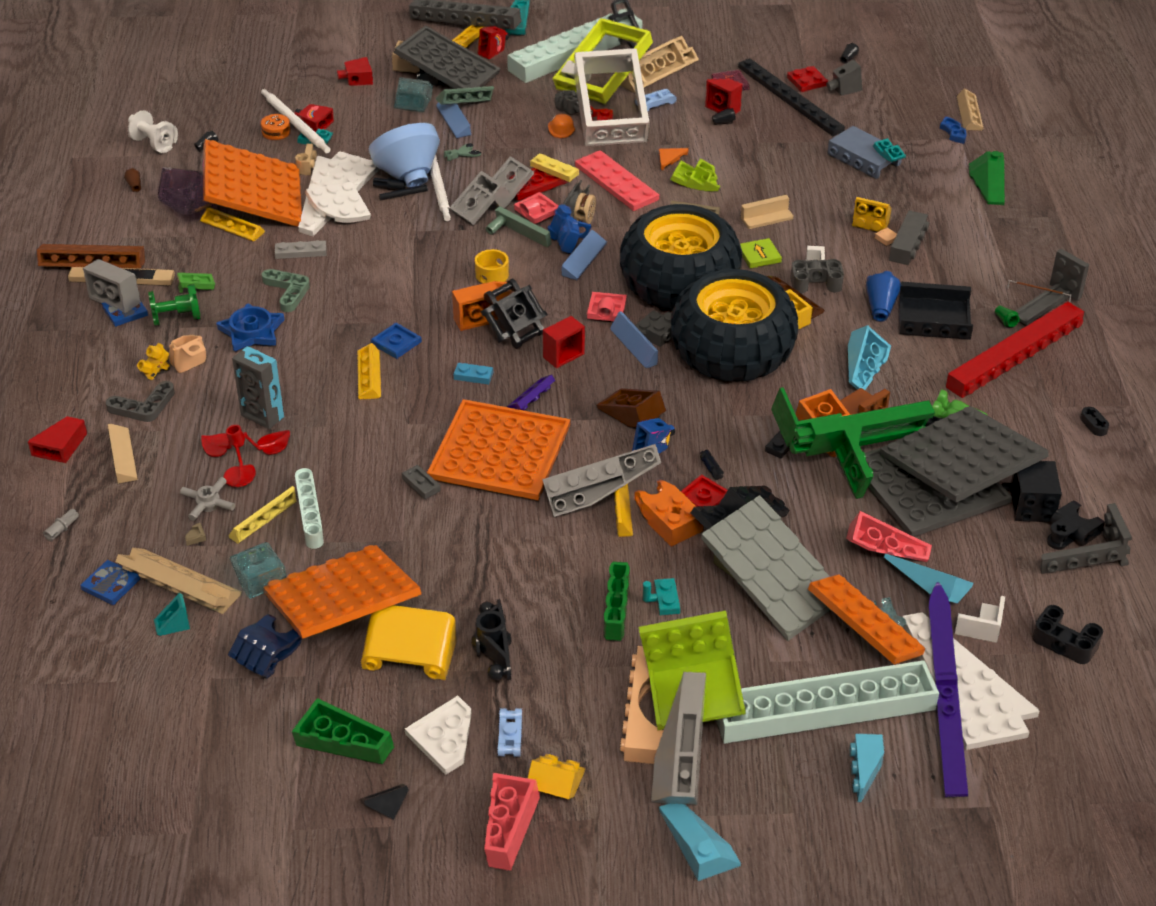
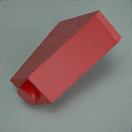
(59, 440)

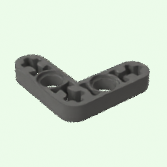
(143, 411)

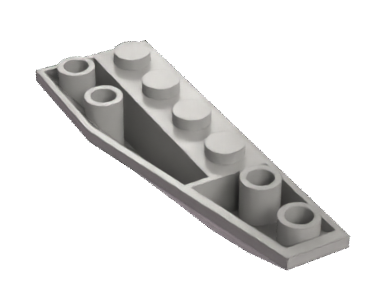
(596, 481)
(680, 745)

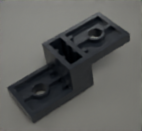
(735, 499)

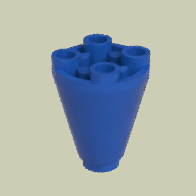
(882, 294)

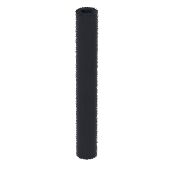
(403, 192)

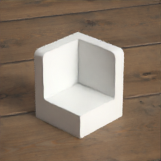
(815, 253)

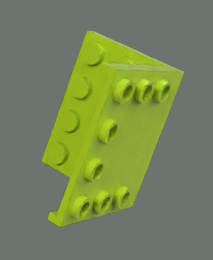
(693, 645)

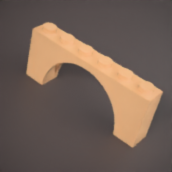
(641, 735)

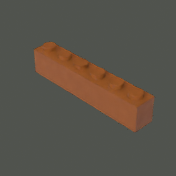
(82, 255)

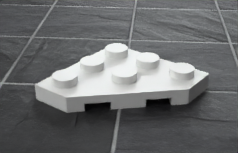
(443, 734)

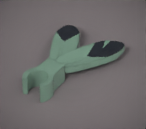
(465, 150)

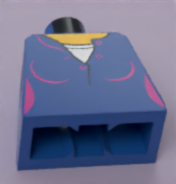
(653, 432)

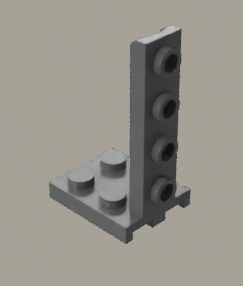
(1067, 277)
(1116, 549)

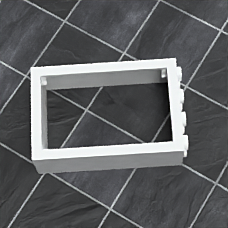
(618, 130)

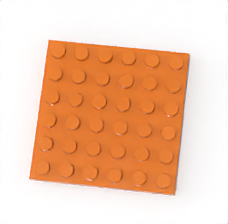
(251, 183)
(499, 449)
(340, 591)

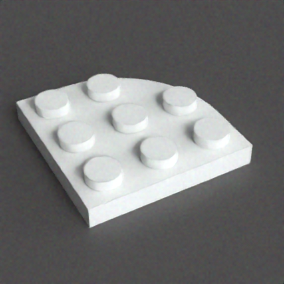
(339, 202)

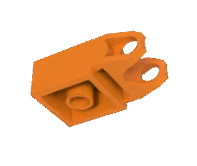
(470, 302)
(820, 405)
(669, 513)

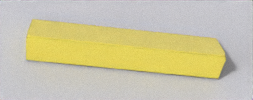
(263, 515)

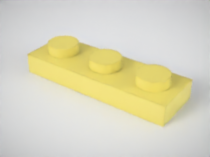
(554, 167)

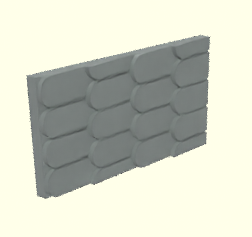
(768, 565)

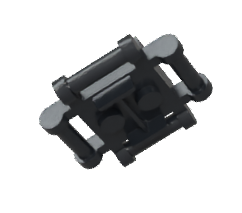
(514, 313)

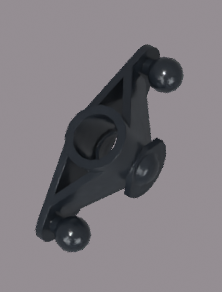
(493, 639)

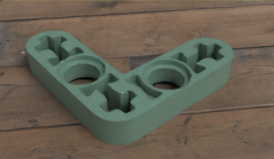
(295, 284)

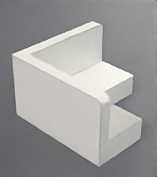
(983, 627)

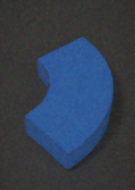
(954, 130)

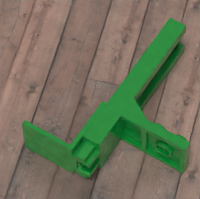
(848, 433)

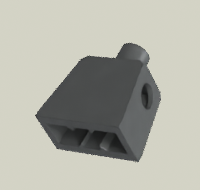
(846, 78)

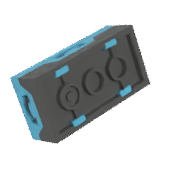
(258, 387)

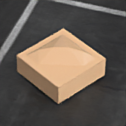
(885, 236)

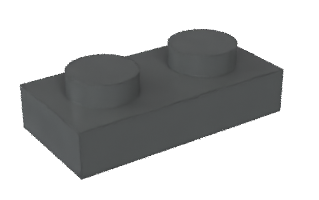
(421, 482)

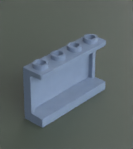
(857, 150)

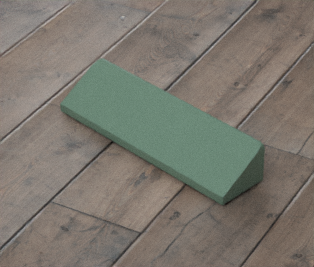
(465, 95)

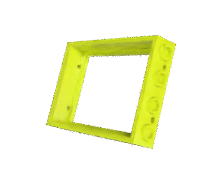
(611, 28)

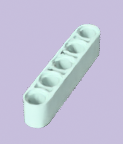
(309, 508)

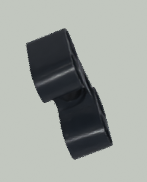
(1066, 641)

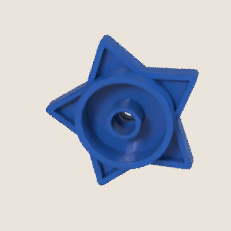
(251, 326)

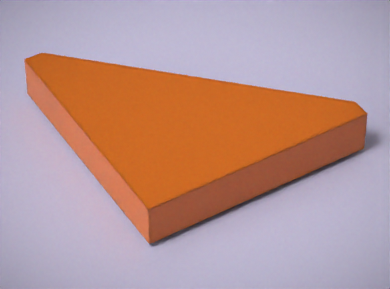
(671, 155)

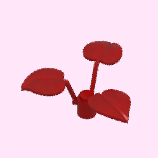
(241, 475)

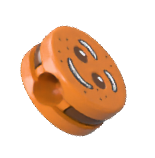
(275, 127)

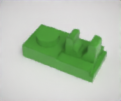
(201, 281)

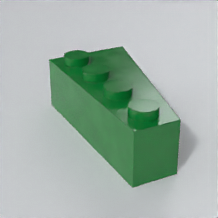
(341, 733)

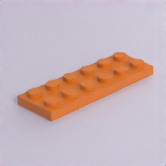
(866, 619)

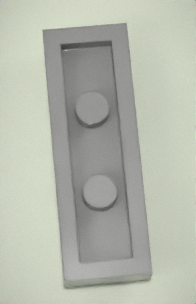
(300, 249)

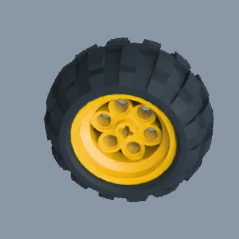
(673, 248)
(734, 325)

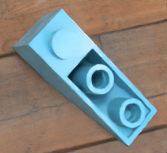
(868, 759)

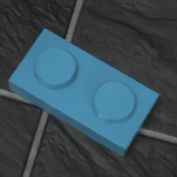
(473, 373)

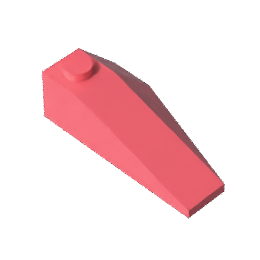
(883, 538)

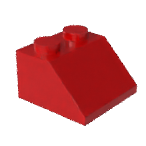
(723, 95)

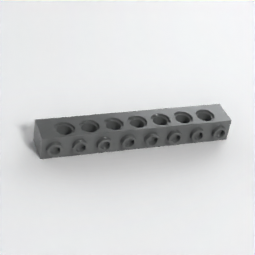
(465, 13)

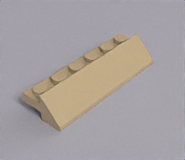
(662, 62)
(179, 579)

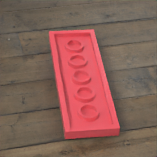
(617, 180)

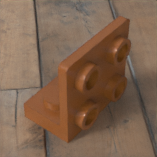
(862, 401)

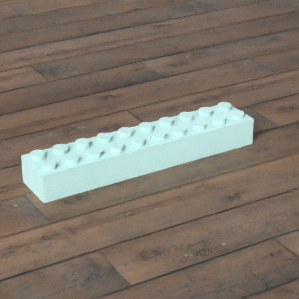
(553, 52)
(832, 701)

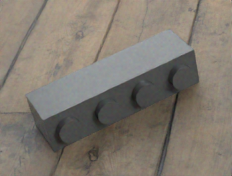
(909, 237)

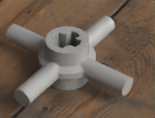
(207, 498)

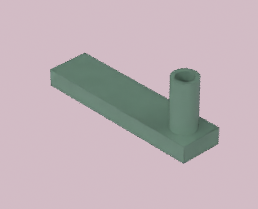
(519, 225)

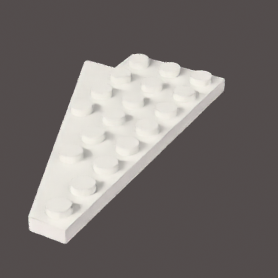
(326, 172)
(988, 705)

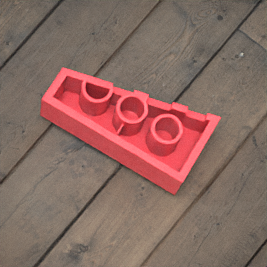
(509, 817)

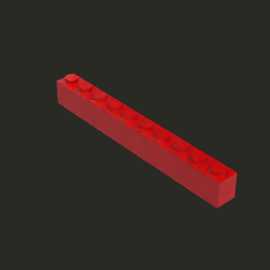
(1014, 349)

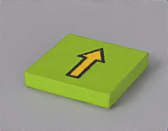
(760, 253)

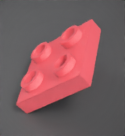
(536, 208)
(606, 306)

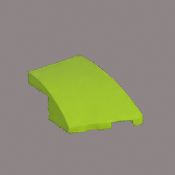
(698, 178)

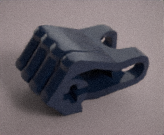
(262, 647)

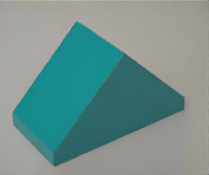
(173, 617)

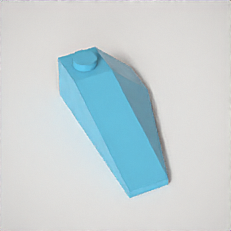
(927, 578)

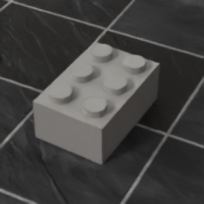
(111, 285)

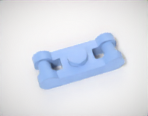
(658, 98)
(510, 732)

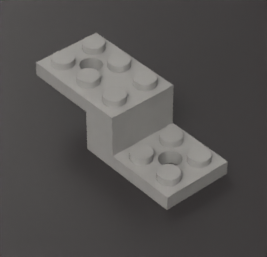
(491, 190)

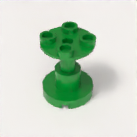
(182, 304)

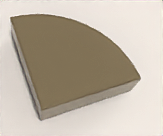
(195, 535)

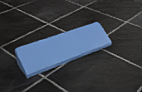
(455, 119)
(583, 255)
(634, 340)

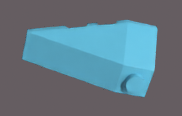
(865, 356)
(700, 844)

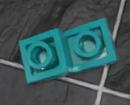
(324, 134)
(888, 151)

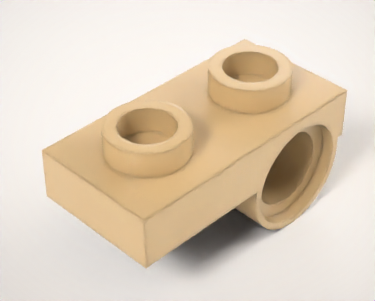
(306, 161)

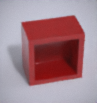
(563, 341)

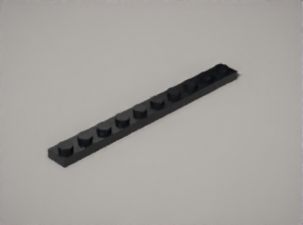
(791, 97)

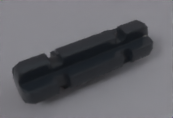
(711, 464)

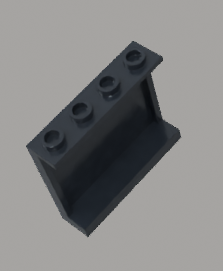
(935, 310)

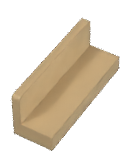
(766, 212)

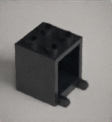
(1035, 492)

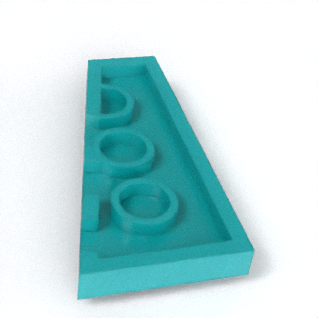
(524, 10)

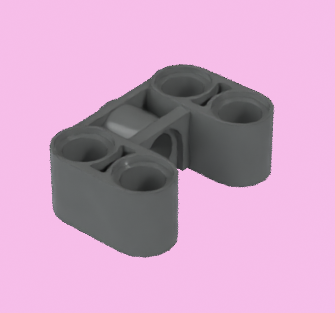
(817, 271)

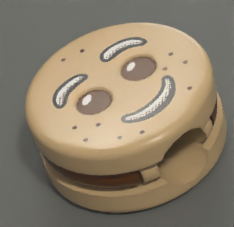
(585, 208)

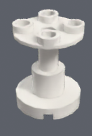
(160, 135)

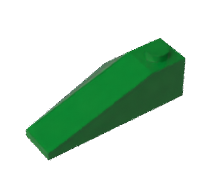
(989, 176)

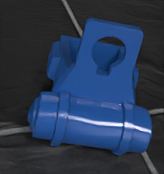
(566, 229)

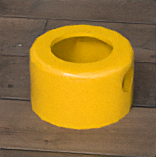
(487, 265)

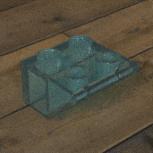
(413, 94)
(256, 568)

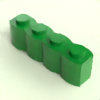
(616, 601)

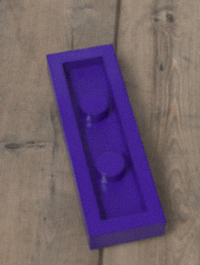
(532, 393)

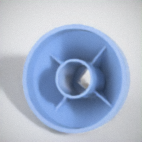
(406, 152)

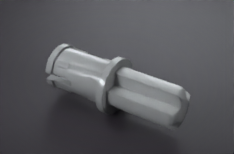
(60, 525)

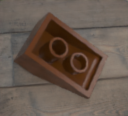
(633, 405)

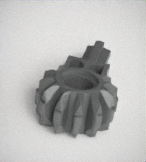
(567, 101)

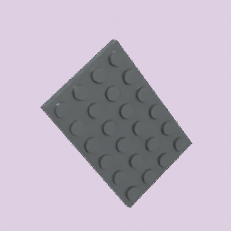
(446, 59)

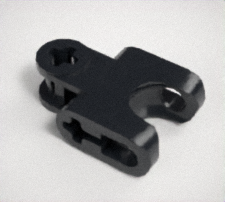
(1070, 527)

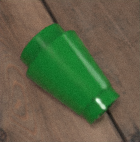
(1007, 316)

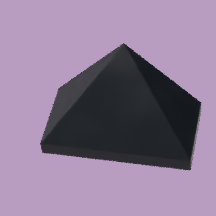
(387, 801)

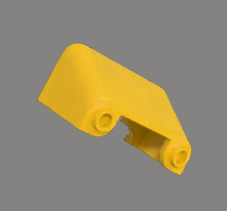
(410, 638)

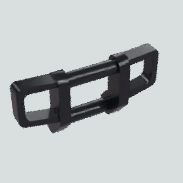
(622, 16)

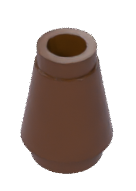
(133, 179)

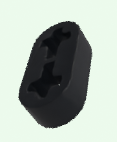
(1094, 421)

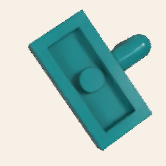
(664, 595)

